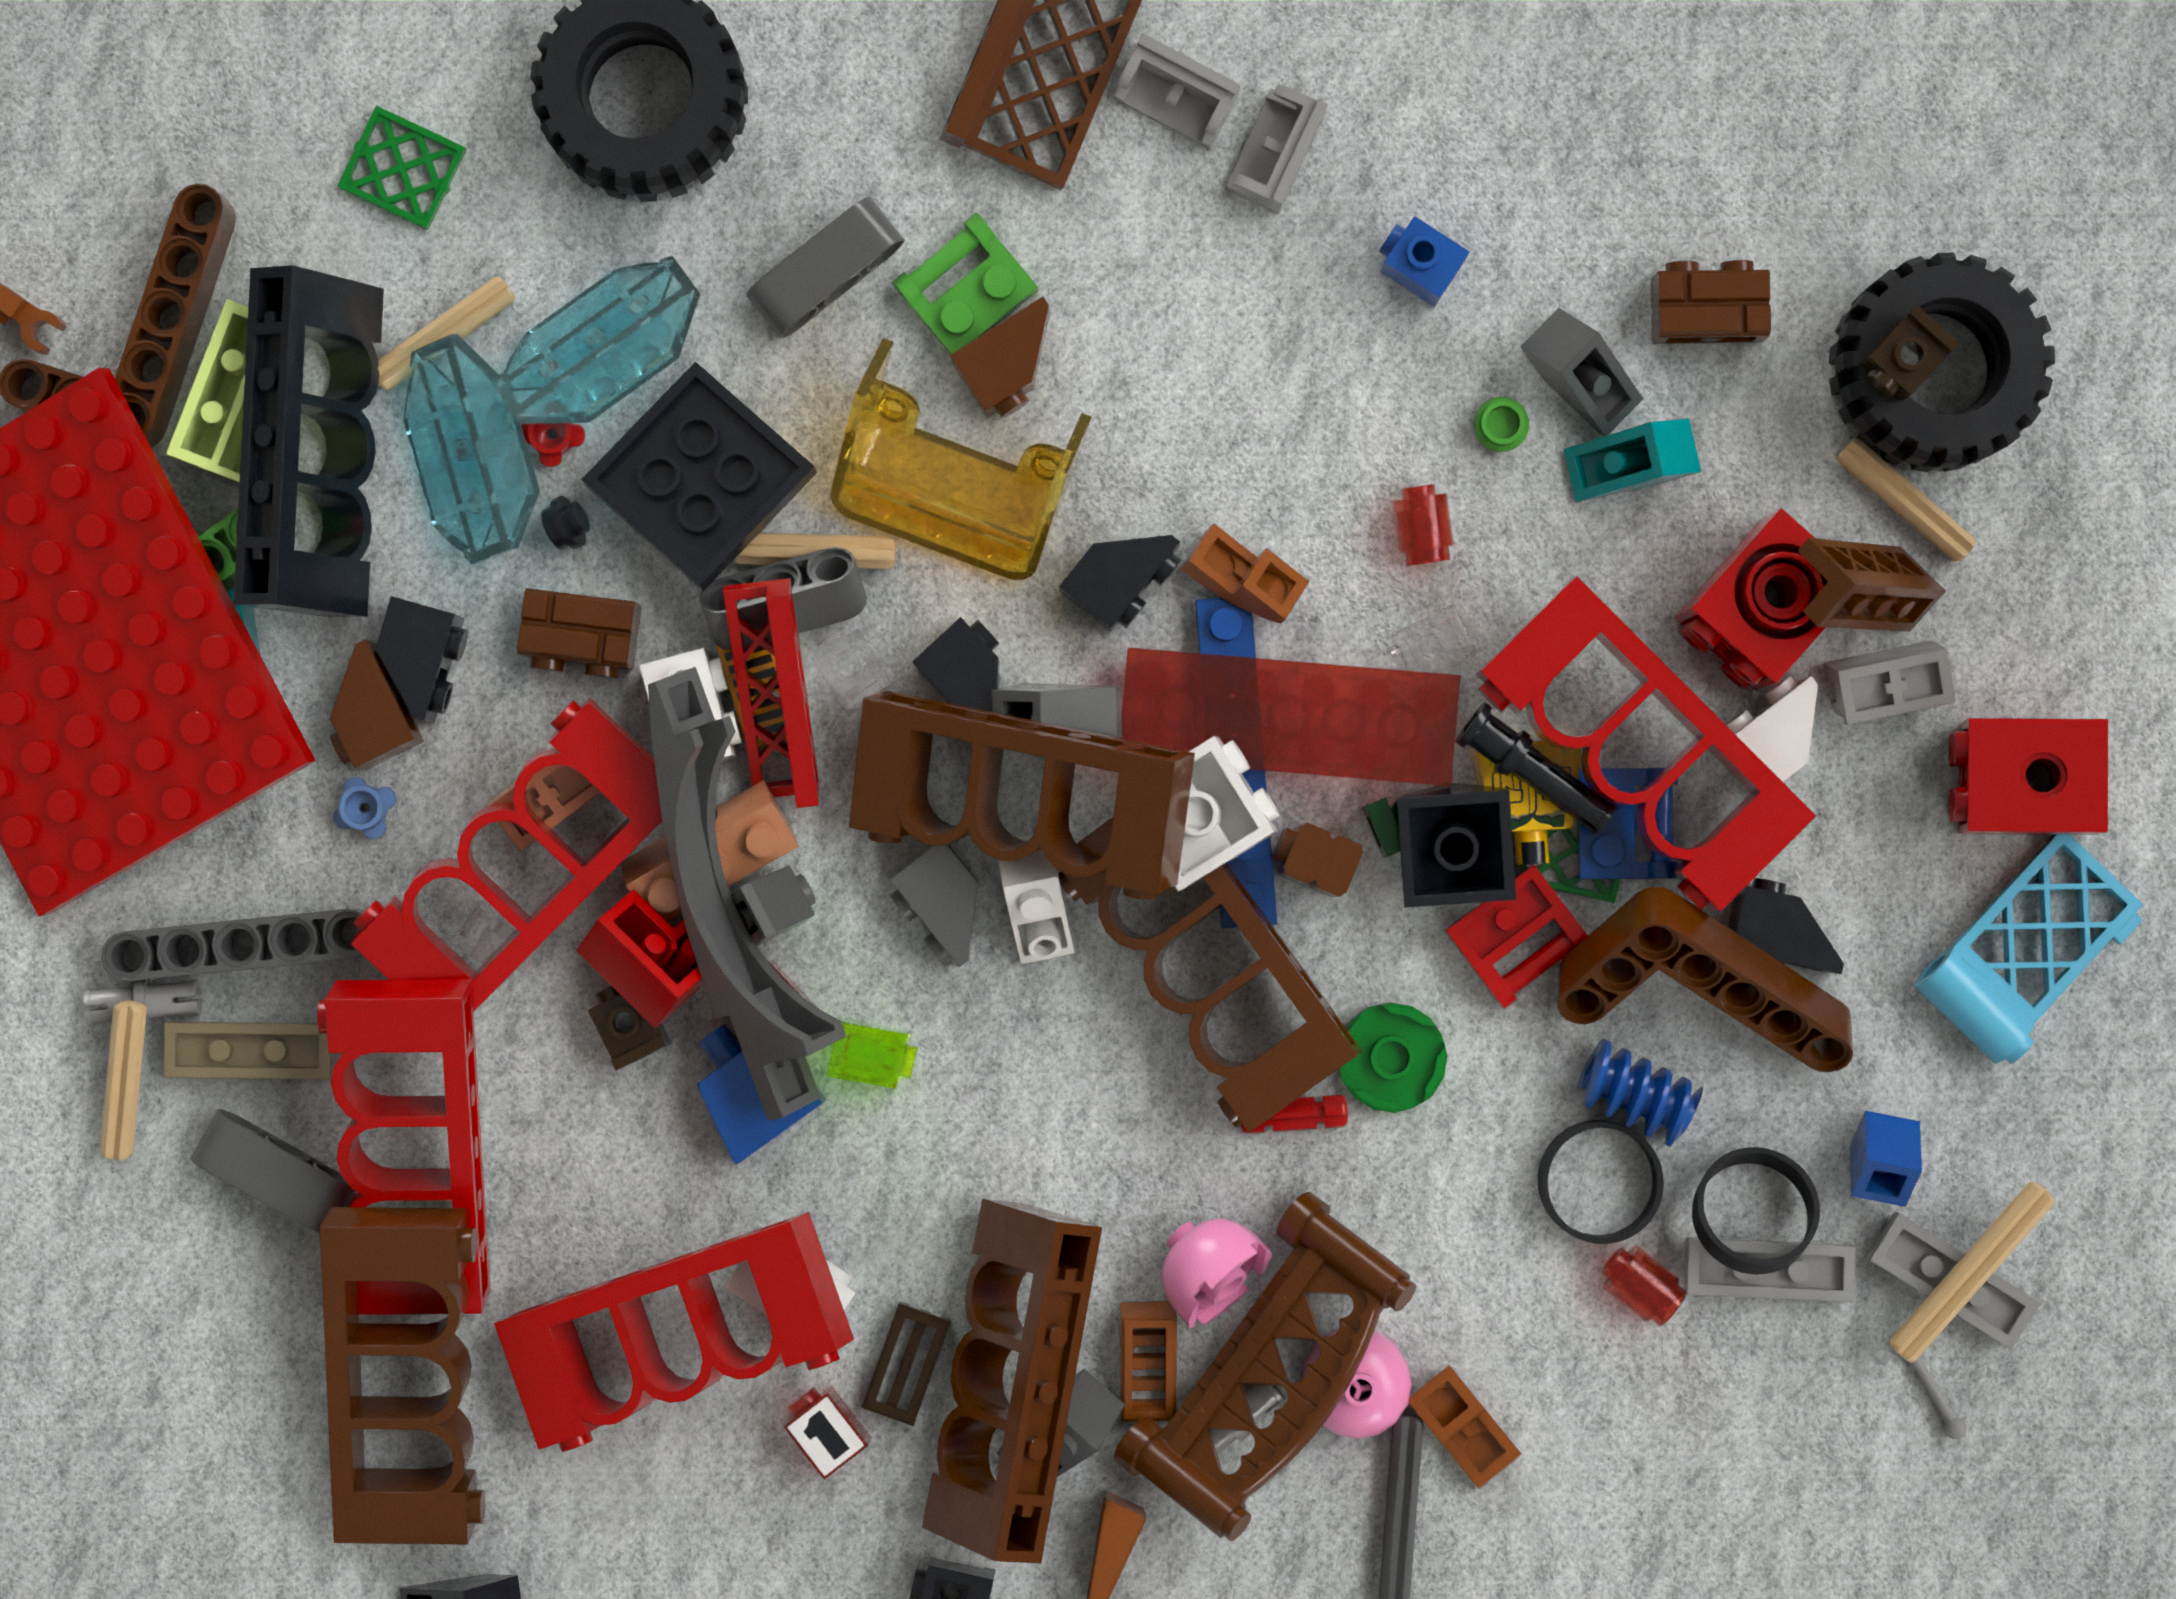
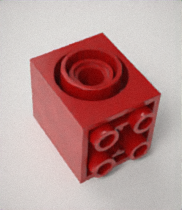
(1734, 615)
(1993, 781)

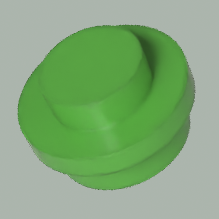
(1501, 424)

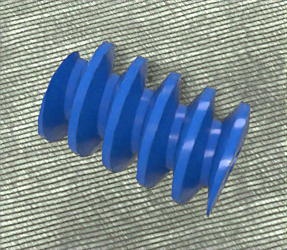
(1639, 1091)

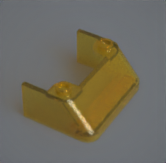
(944, 491)

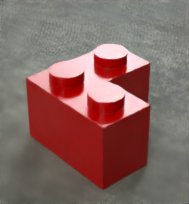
(643, 958)

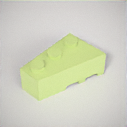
(212, 418)

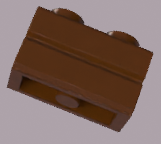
(1710, 304)
(578, 631)
(1315, 858)

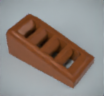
(1148, 1315)
(1116, 1536)

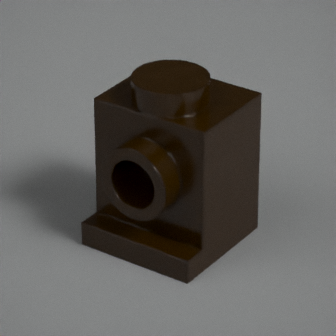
(1924, 338)
(625, 1047)

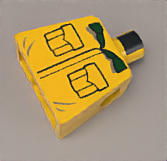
(1529, 810)

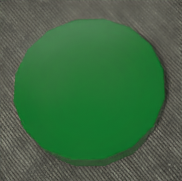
(1399, 1059)

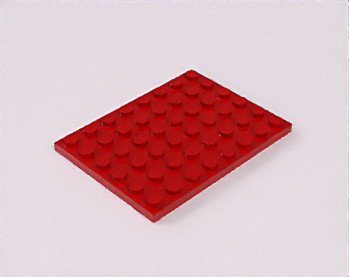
(120, 656)

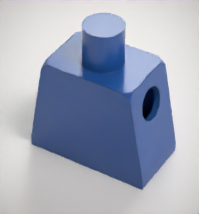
(735, 1101)

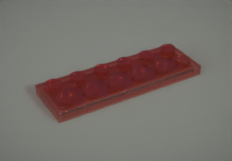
(1297, 714)

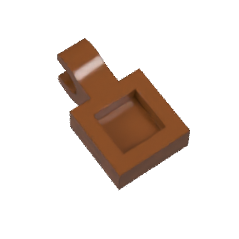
(29, 318)

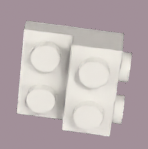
(1221, 812)

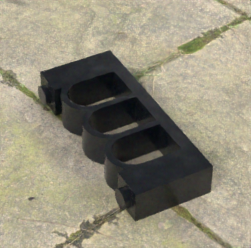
(346, 322)

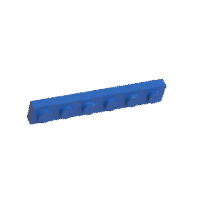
(1230, 632)

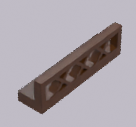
(1868, 586)

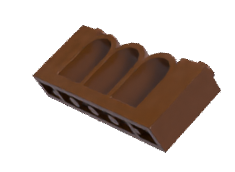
(1148, 807)
(1283, 1072)
(387, 1502)
(964, 1502)

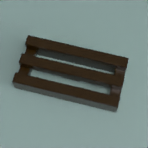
(922, 1319)

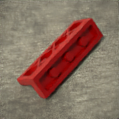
(792, 688)

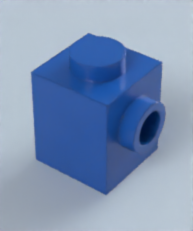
(1422, 259)
(1890, 1148)

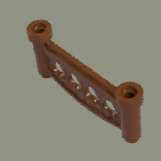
(1183, 1454)

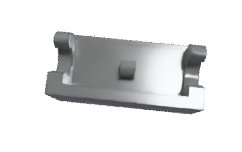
(1176, 91)
(1276, 147)
(1890, 682)

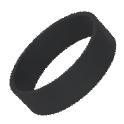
(1783, 1165)
(1656, 1192)

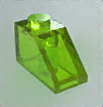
(872, 1054)

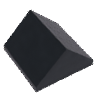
(1456, 845)

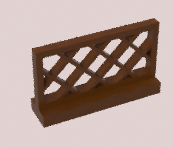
(987, 74)

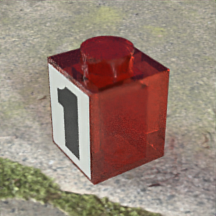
(826, 1430)

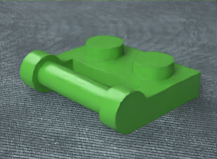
(975, 301)

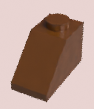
(1004, 360)
(370, 713)

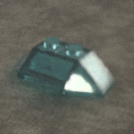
(600, 345)
(468, 451)

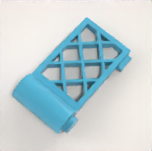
(1987, 1005)

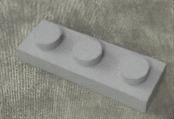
(1925, 1260)
(1819, 1274)

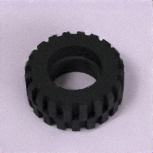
(648, 163)
(2009, 341)

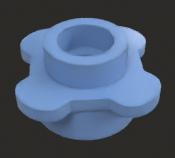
(349, 812)

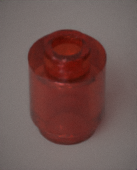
(1423, 525)
(1643, 1285)

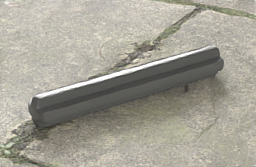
(1401, 1507)

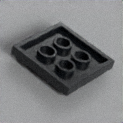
(699, 476)

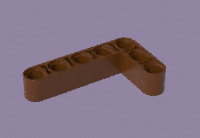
(146, 336)
(1685, 943)

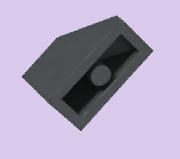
(1582, 371)
(774, 904)

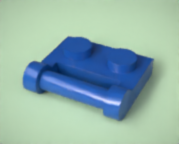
(1612, 850)

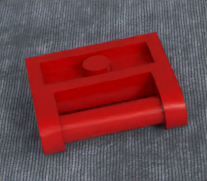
(1500, 926)

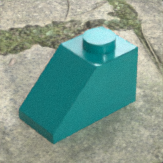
(1632, 459)

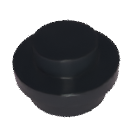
(565, 523)

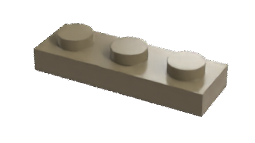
(246, 1051)

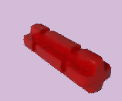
(1306, 1114)

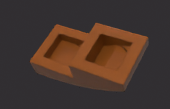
(1251, 582)
(1464, 1427)

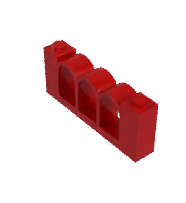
(619, 767)
(1745, 839)
(406, 1019)
(555, 1374)

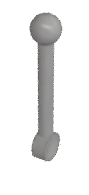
(1954, 1426)

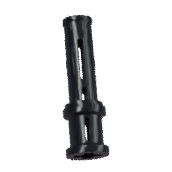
(1515, 755)

